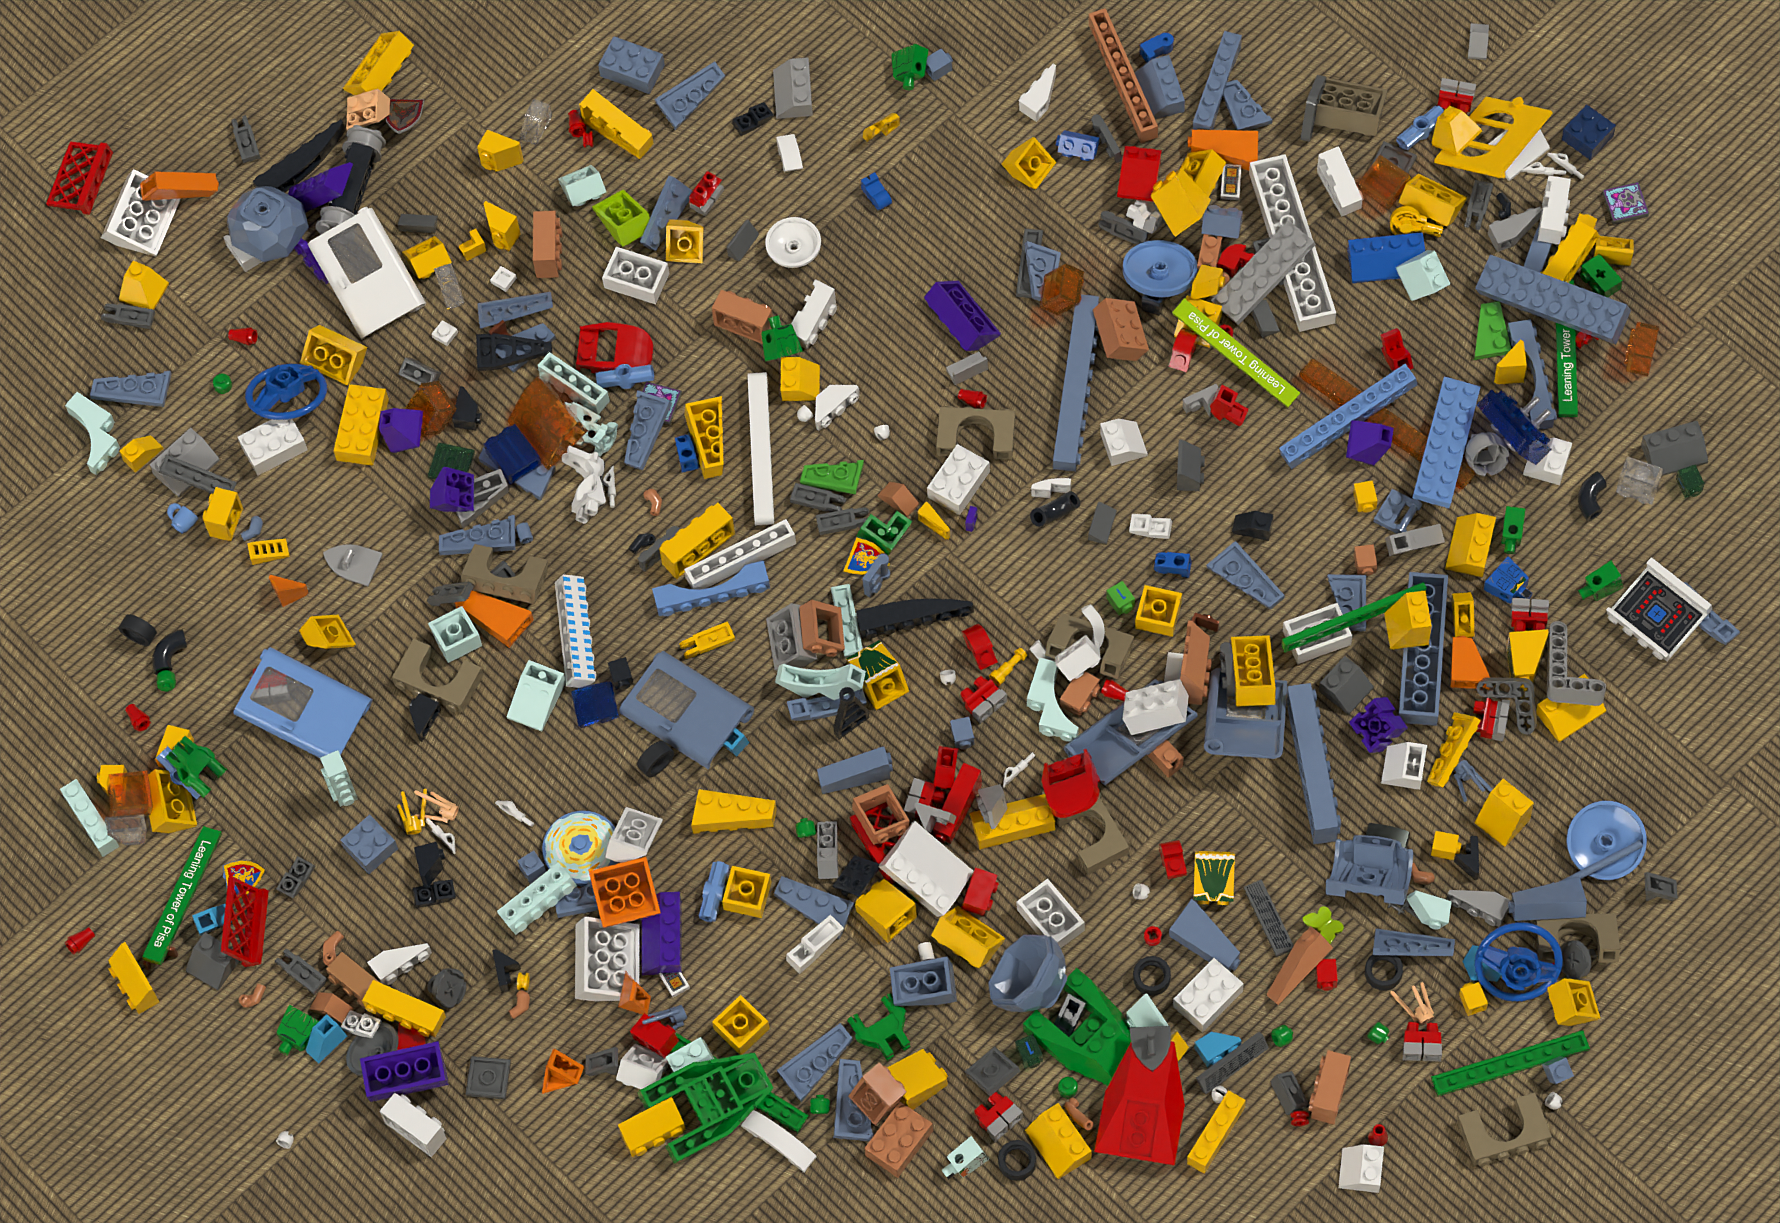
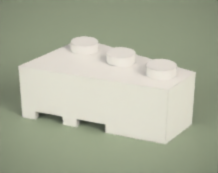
(1339, 181)
(1554, 210)
(814, 314)

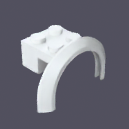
(1082, 653)

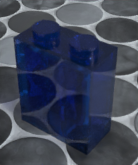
(512, 453)

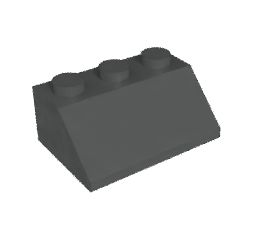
(1675, 447)

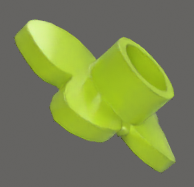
(1324, 924)

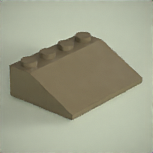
(1350, 107)

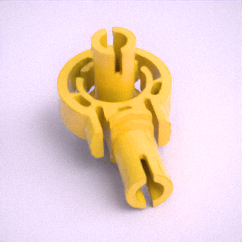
(1415, 225)

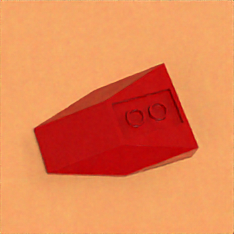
(1143, 1110)

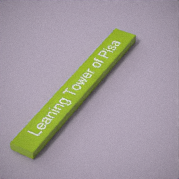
(1236, 353)

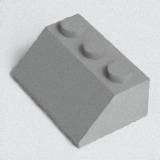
(793, 89)
(188, 448)
(786, 638)

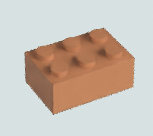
(547, 244)
(741, 315)
(1120, 329)
(1329, 1086)
(877, 1093)
(898, 1139)

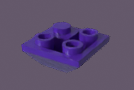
(401, 428)
(1368, 441)
(453, 491)

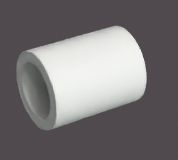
(925, 951)

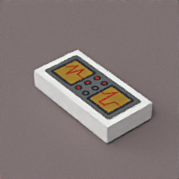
(1231, 182)
(674, 983)

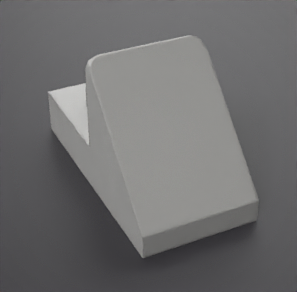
(1478, 41)
(1201, 398)
(929, 815)

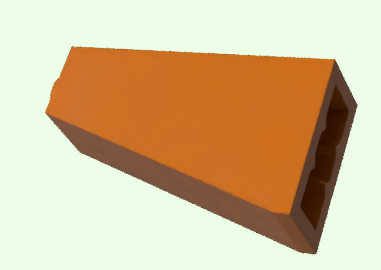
(1232, 146)
(178, 185)
(497, 617)

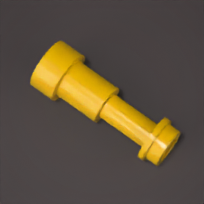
(998, 676)

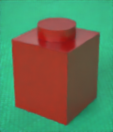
(1326, 974)

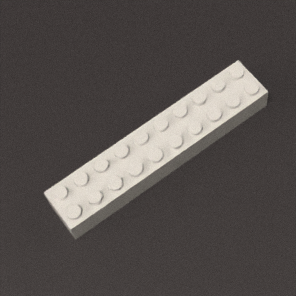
(1278, 204)

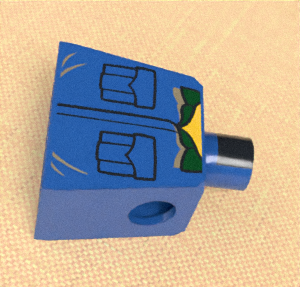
(1508, 582)

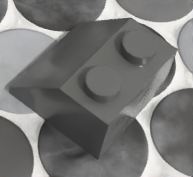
(1189, 467)
(1346, 685)
(209, 963)

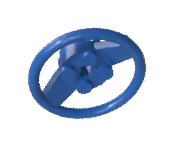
(284, 383)
(1515, 957)

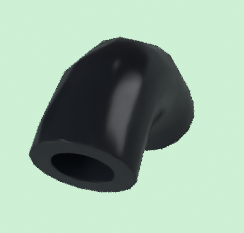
(1588, 496)
(1055, 509)
(165, 649)

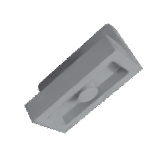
(967, 368)

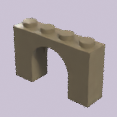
(954, 419)
(522, 587)
(1115, 643)
(453, 695)
(1109, 847)
(1599, 927)
(1484, 1148)

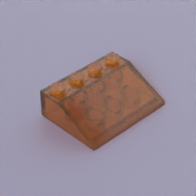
(546, 421)

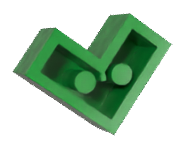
(885, 535)

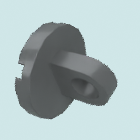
(1576, 959)
(448, 987)

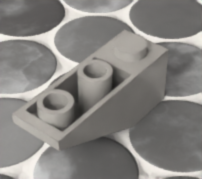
(1509, 231)
(1414, 539)
(992, 804)
(827, 850)
(1484, 904)

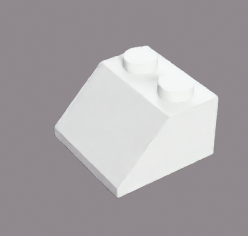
(1122, 441)
(1552, 465)
(641, 1067)
(1361, 1168)

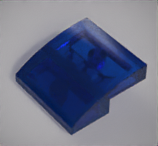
(595, 704)

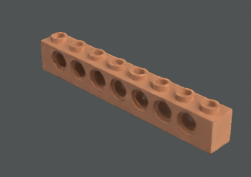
(1123, 75)

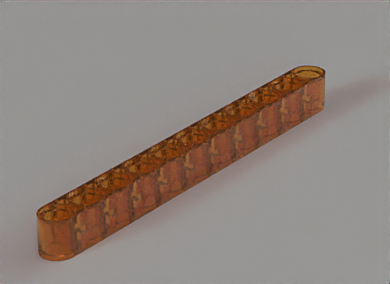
(1403, 434)

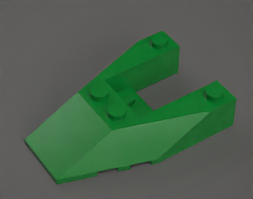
(1096, 1044)
(720, 1094)

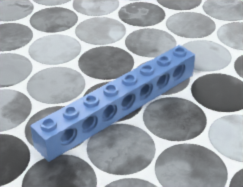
(1339, 421)

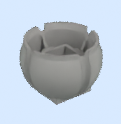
(1490, 460)

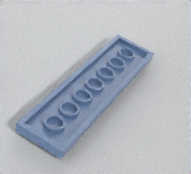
(1446, 442)

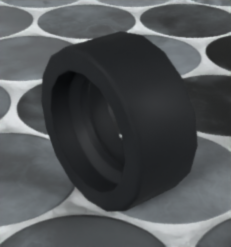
(137, 630)
(655, 759)
(1152, 961)
(1383, 985)
(1013, 1145)

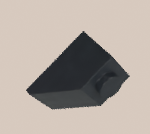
(467, 413)
(1253, 524)
(423, 713)
(429, 862)

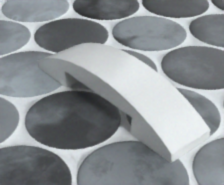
(779, 1139)

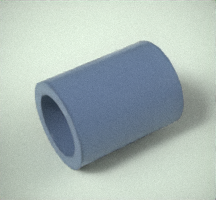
(524, 533)

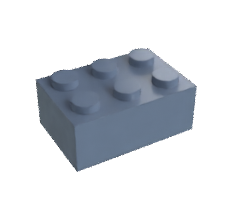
(631, 65)

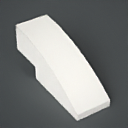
(814, 944)

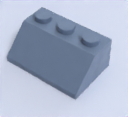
(1161, 87)

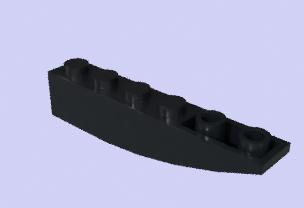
(302, 161)
(908, 614)

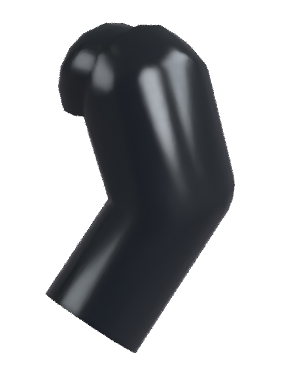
(1506, 206)
(642, 540)

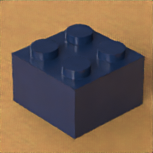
(1588, 132)

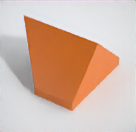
(288, 590)
(633, 996)
(561, 1072)

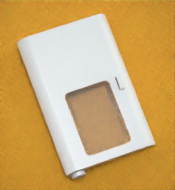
(371, 270)

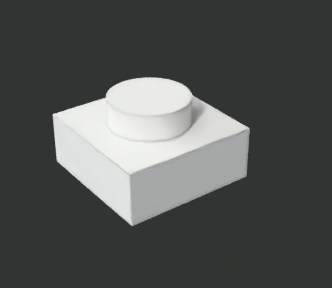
(503, 278)
(444, 333)

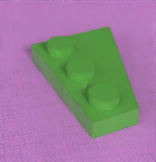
(1492, 332)
(839, 477)

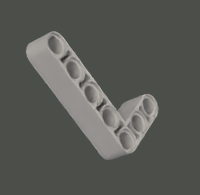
(1564, 688)

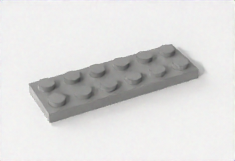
(1263, 272)

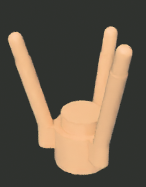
(447, 809)
(1424, 1012)

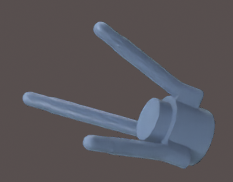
(1465, 772)
(675, 1015)

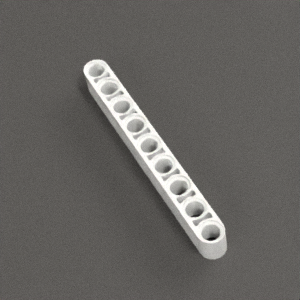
(760, 449)

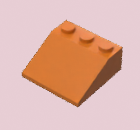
(624, 892)

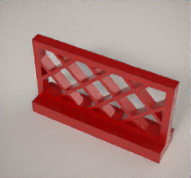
(92, 178)
(875, 851)
(253, 921)

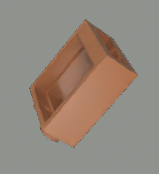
(832, 614)
(875, 798)

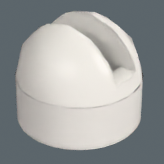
(804, 414)
(882, 432)
(947, 676)
(1140, 891)
(1217, 1097)
(1553, 1101)
(285, 1140)

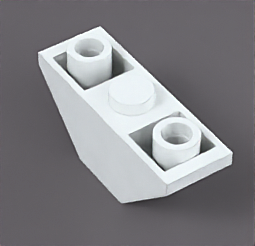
(832, 403)

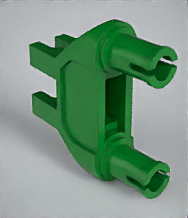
(190, 762)
(883, 1031)

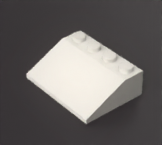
(139, 223)
(926, 869)
(603, 958)

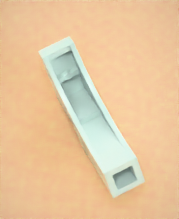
(97, 423)
(827, 682)
(1042, 697)

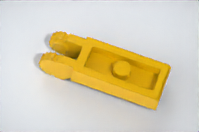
(708, 640)

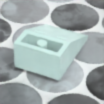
(536, 695)

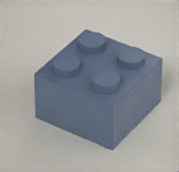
(369, 844)

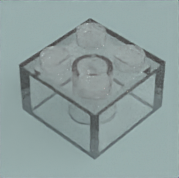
(1639, 480)

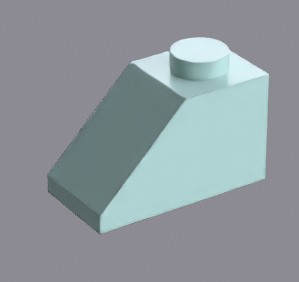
(1430, 909)

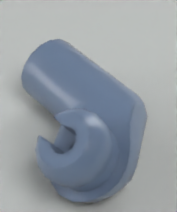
(254, 529)

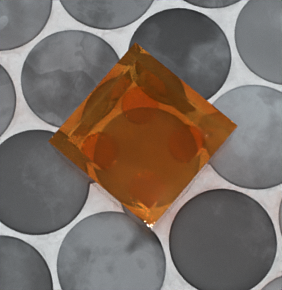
(1384, 182)
(1062, 289)
(1641, 348)
(436, 407)
(129, 794)

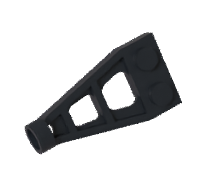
(487, 350)
(849, 714)

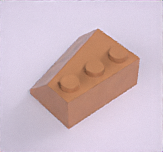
(1196, 664)

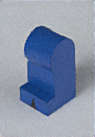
(1156, 46)
(875, 191)
(686, 453)
(1173, 563)

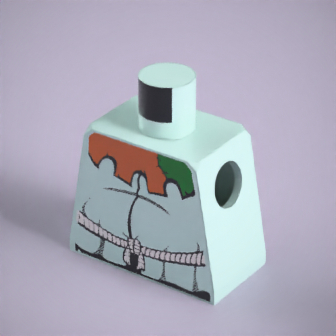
(972, 1156)

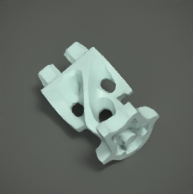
(605, 434)

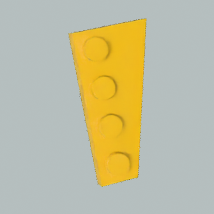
(1457, 741)

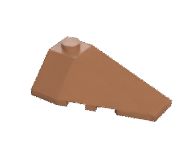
(1300, 962)

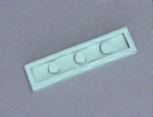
(843, 598)

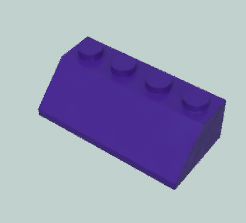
(322, 187)
(961, 315)
(663, 936)
(404, 1071)

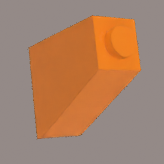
(1466, 664)

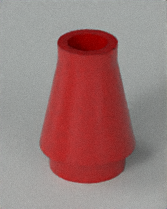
(576, 124)
(244, 335)
(976, 399)
(1113, 690)
(138, 718)
(79, 940)
(1378, 1139)

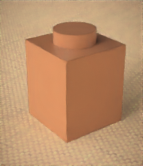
(1365, 560)

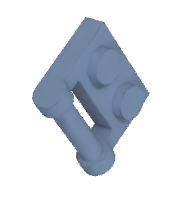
(1392, 509)
(875, 575)

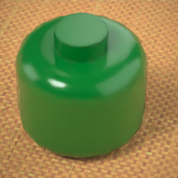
(222, 383)
(166, 680)
(805, 828)
(1378, 1033)
(1282, 1035)
(1068, 1087)
(819, 1105)

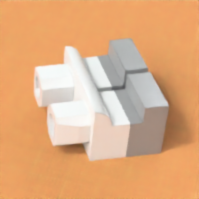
(1145, 215)

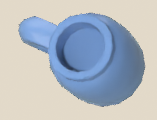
(183, 519)

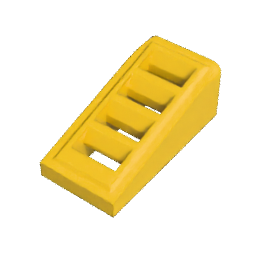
(931, 519)
(260, 545)

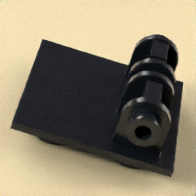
(856, 876)

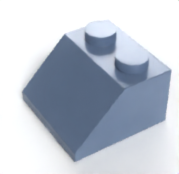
(1222, 221)

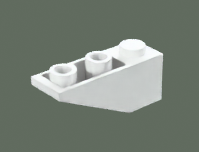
(1037, 99)
(394, 962)

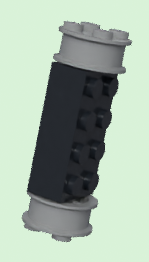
(362, 151)

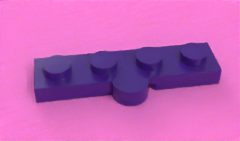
(309, 259)

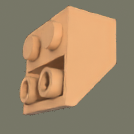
(367, 108)

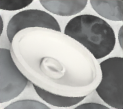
(793, 233)

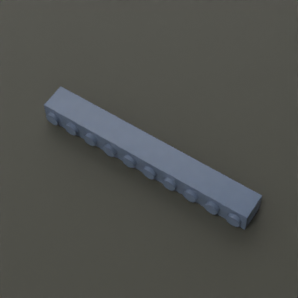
(1076, 385)

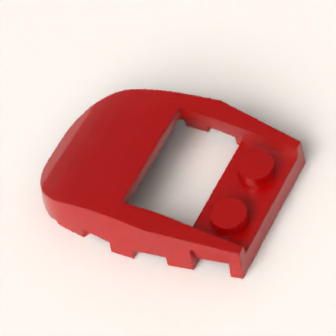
(632, 347)
(1073, 794)

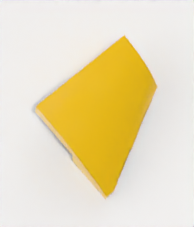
(884, 125)

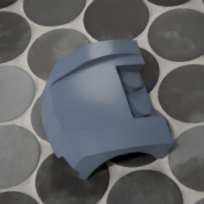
(1372, 867)

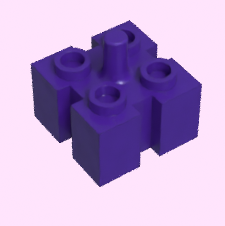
(1378, 724)

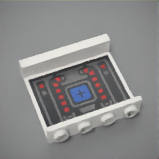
(1659, 610)

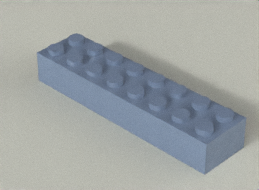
(1553, 299)
(1423, 664)
(1312, 763)

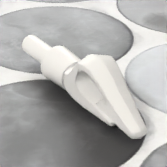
(1565, 164)
(1542, 170)
(611, 486)
(1016, 770)
(510, 808)
(443, 836)

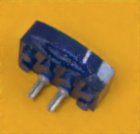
(1515, 427)

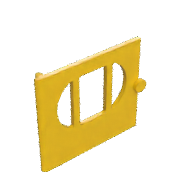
(1494, 163)

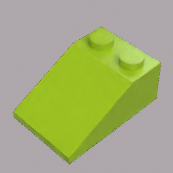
(622, 217)

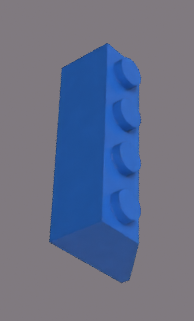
(1378, 256)

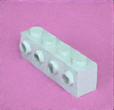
(573, 383)
(338, 779)
(537, 898)

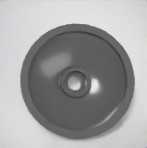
(383, 1041)

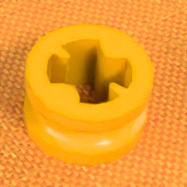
(523, 981)

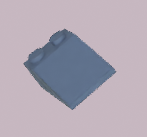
(923, 983)

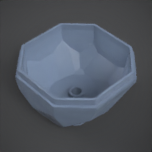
(266, 233)
(1029, 975)

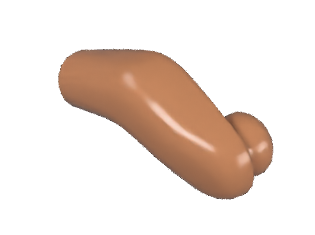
(329, 947)
(1078, 1117)

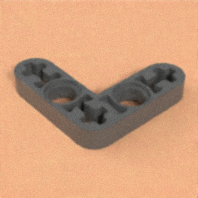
(1311, 107)
(1517, 693)

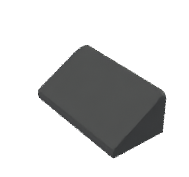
(417, 223)
(742, 241)
(1264, 319)
(418, 372)
(1102, 523)
(1289, 1092)

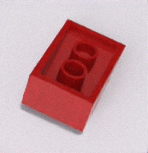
(1139, 173)

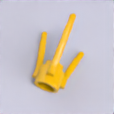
(412, 824)

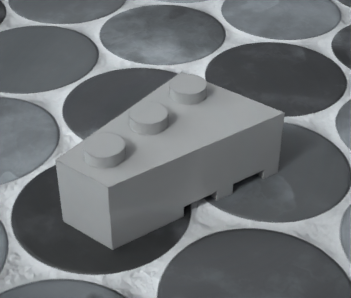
(487, 491)

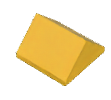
(1615, 250)
(1512, 366)

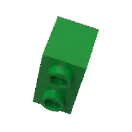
(1600, 276)

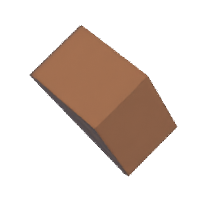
(899, 498)
(332, 1006)

